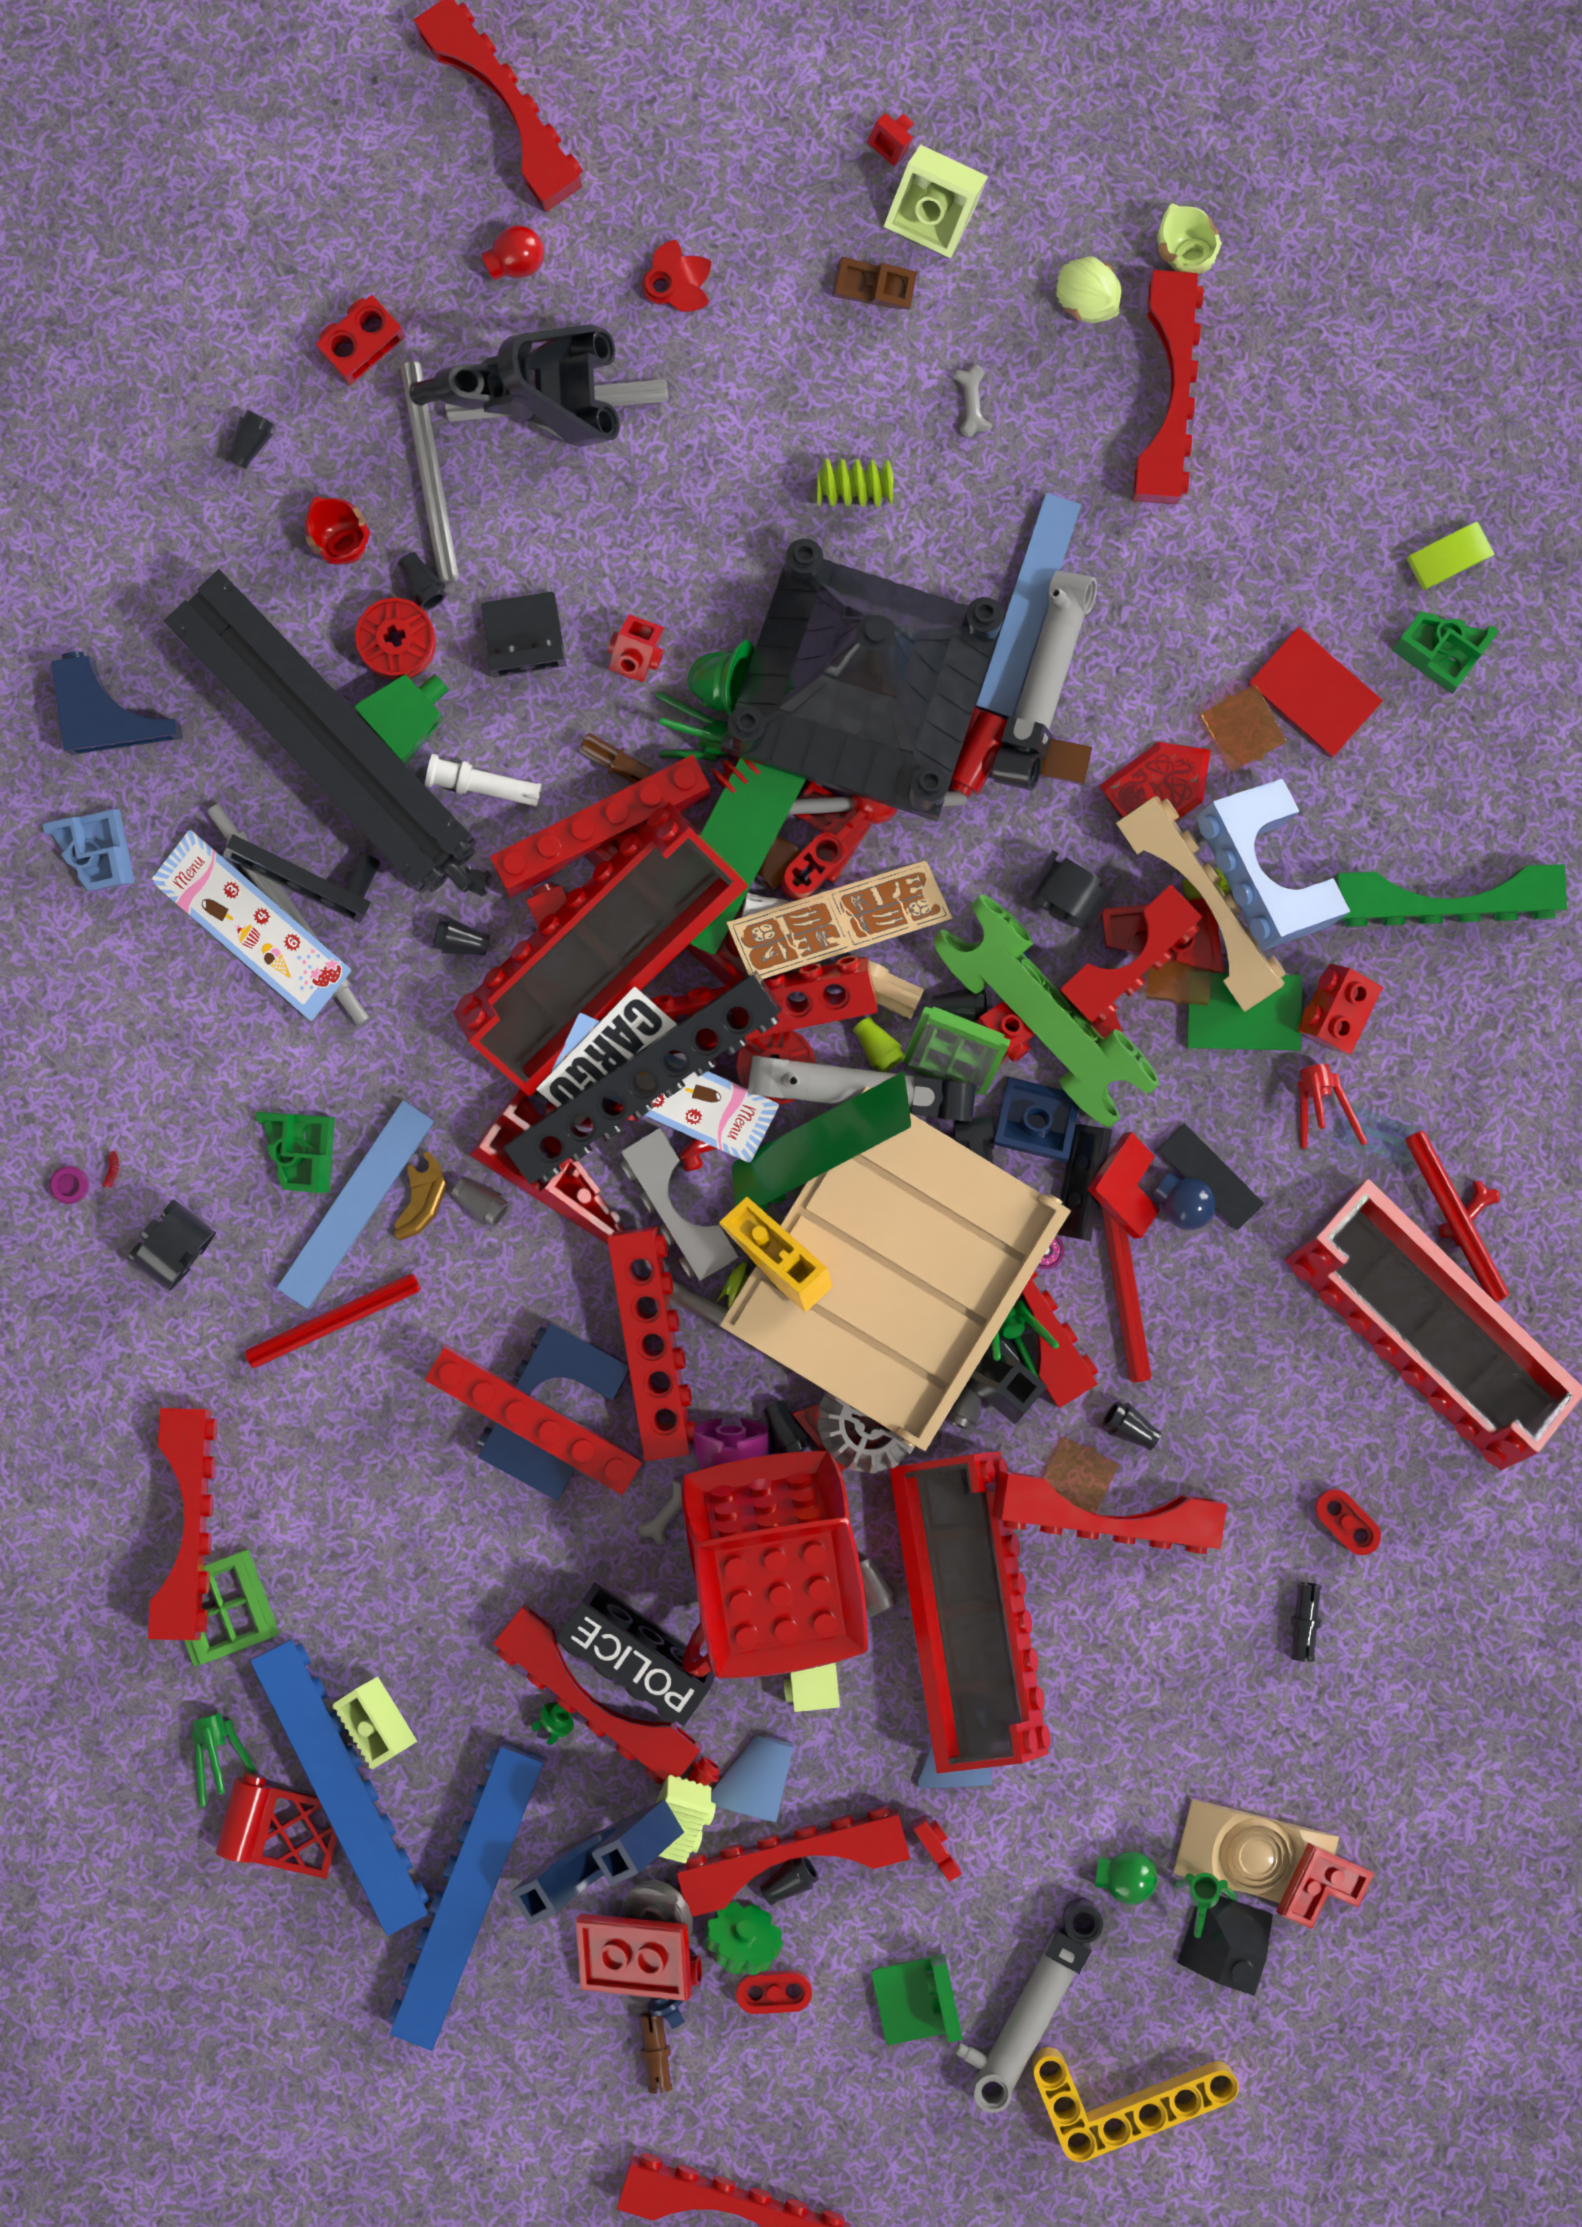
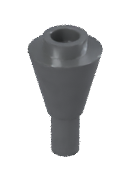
(966, 1409)

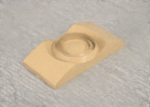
(1244, 1848)

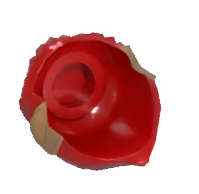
(336, 530)

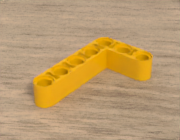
(1127, 2108)

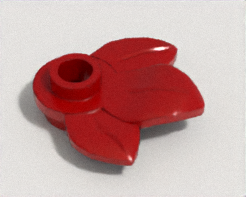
(682, 276)

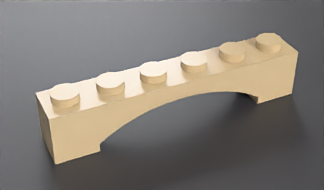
(1155, 831)

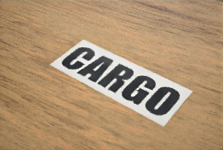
(615, 1039)

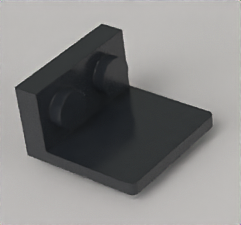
(523, 634)

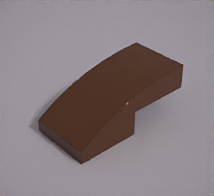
(874, 284)
(1066, 762)

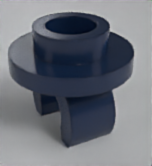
(667, 2007)

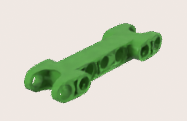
(1004, 967)

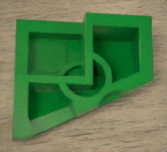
(1432, 640)
(300, 1162)

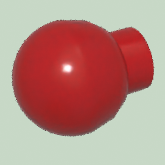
(514, 253)

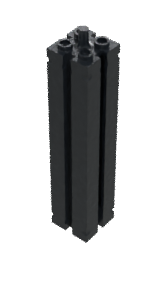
(323, 734)

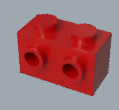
(1339, 1008)

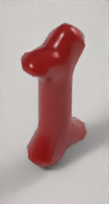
(1481, 1198)

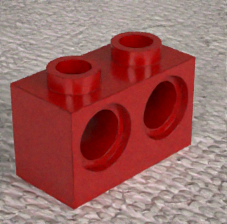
(367, 346)

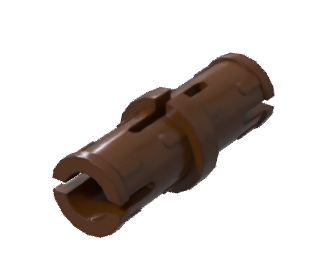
(655, 2053)

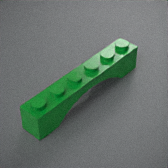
(1530, 890)

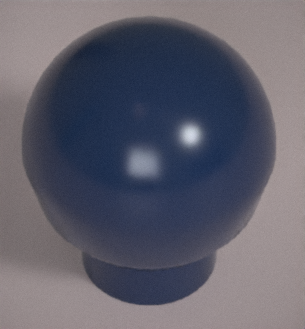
(1186, 1201)

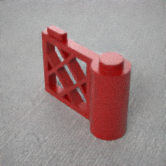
(978, 753)
(249, 1820)

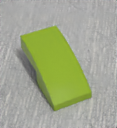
(1450, 556)

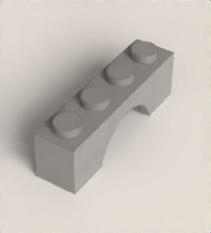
(653, 1164)

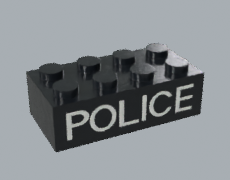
(635, 1653)

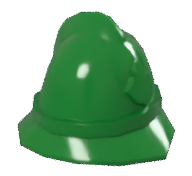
(720, 676)

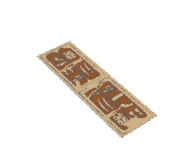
(839, 920)

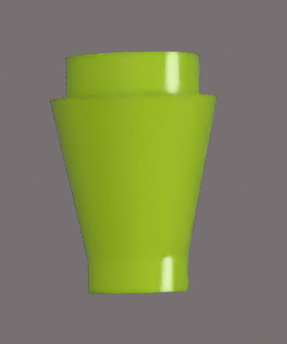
(880, 1048)

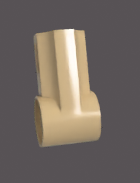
(894, 992)

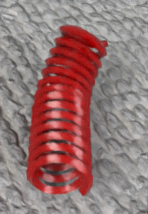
(111, 1168)

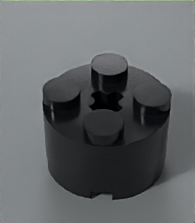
(1072, 890)
(171, 1245)

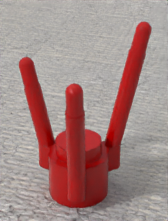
(1317, 1084)

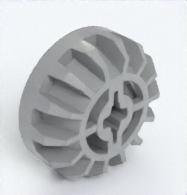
(832, 1432)

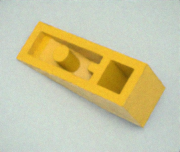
(778, 1254)

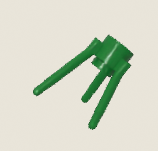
(710, 736)
(1014, 1327)
(207, 1735)
(1204, 1894)

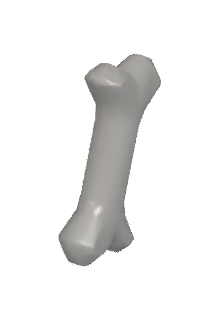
(970, 382)
(657, 1527)

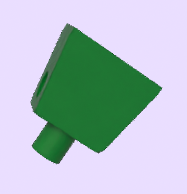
(404, 713)

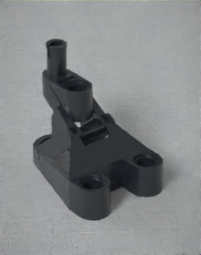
(563, 382)

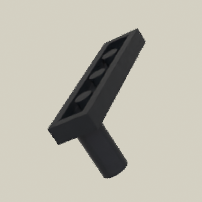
(345, 901)

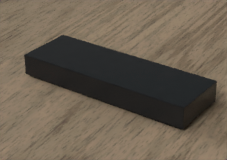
(1086, 1157)
(1197, 1161)

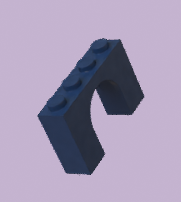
(556, 1356)
(613, 1852)

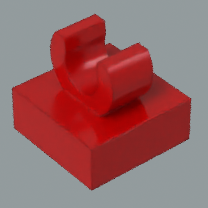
(891, 137)

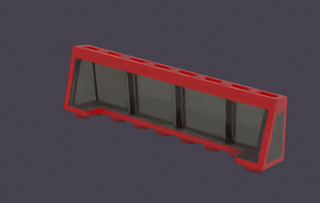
(599, 946)
(1436, 1326)
(969, 1615)

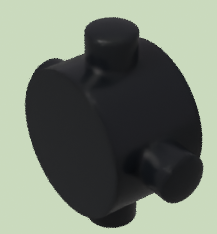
(479, 881)

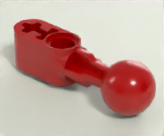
(841, 837)

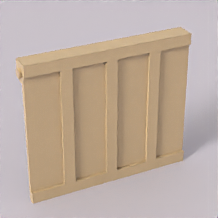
(922, 1272)

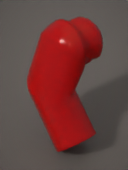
(691, 1154)

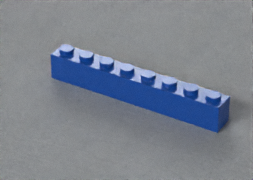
(339, 1787)
(467, 1895)

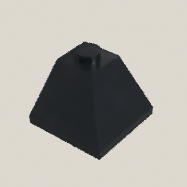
(1230, 1946)

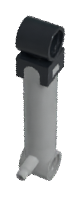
(1028, 732)
(839, 1084)
(1062, 1958)

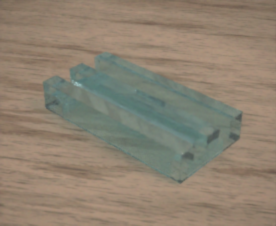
(1347, 1139)

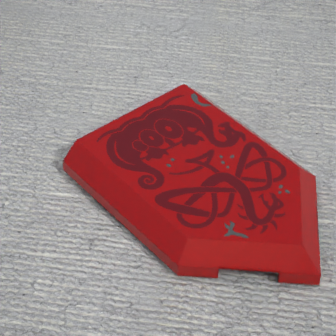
(1161, 771)

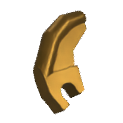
(426, 1197)

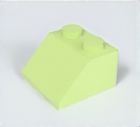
(935, 201)

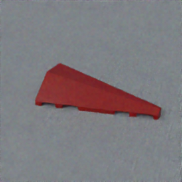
(568, 1193)

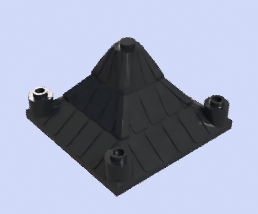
(863, 683)

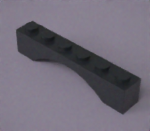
(1006, 1385)

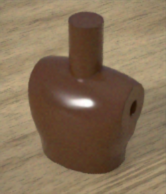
(776, 862)

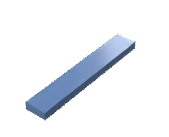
(1028, 606)
(355, 1205)

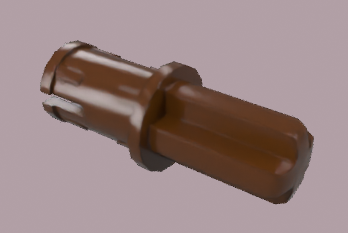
(614, 759)

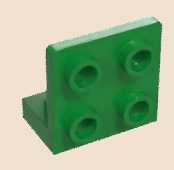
(916, 2000)

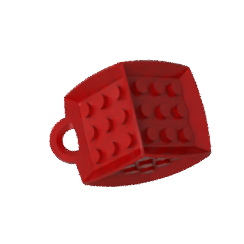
(773, 1566)

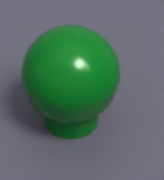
(1127, 1877)

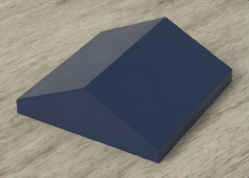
(1036, 1120)

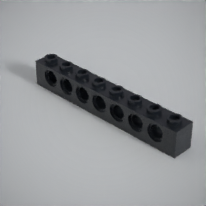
(528, 1148)

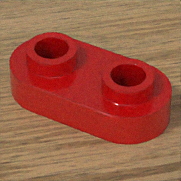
(1346, 1521)
(774, 1995)

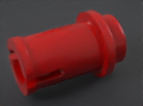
(704, 1772)

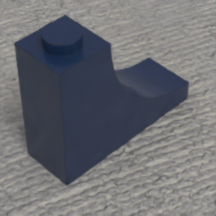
(92, 717)

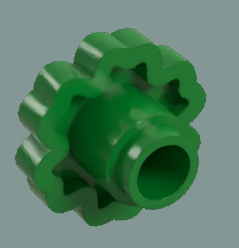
(743, 1939)

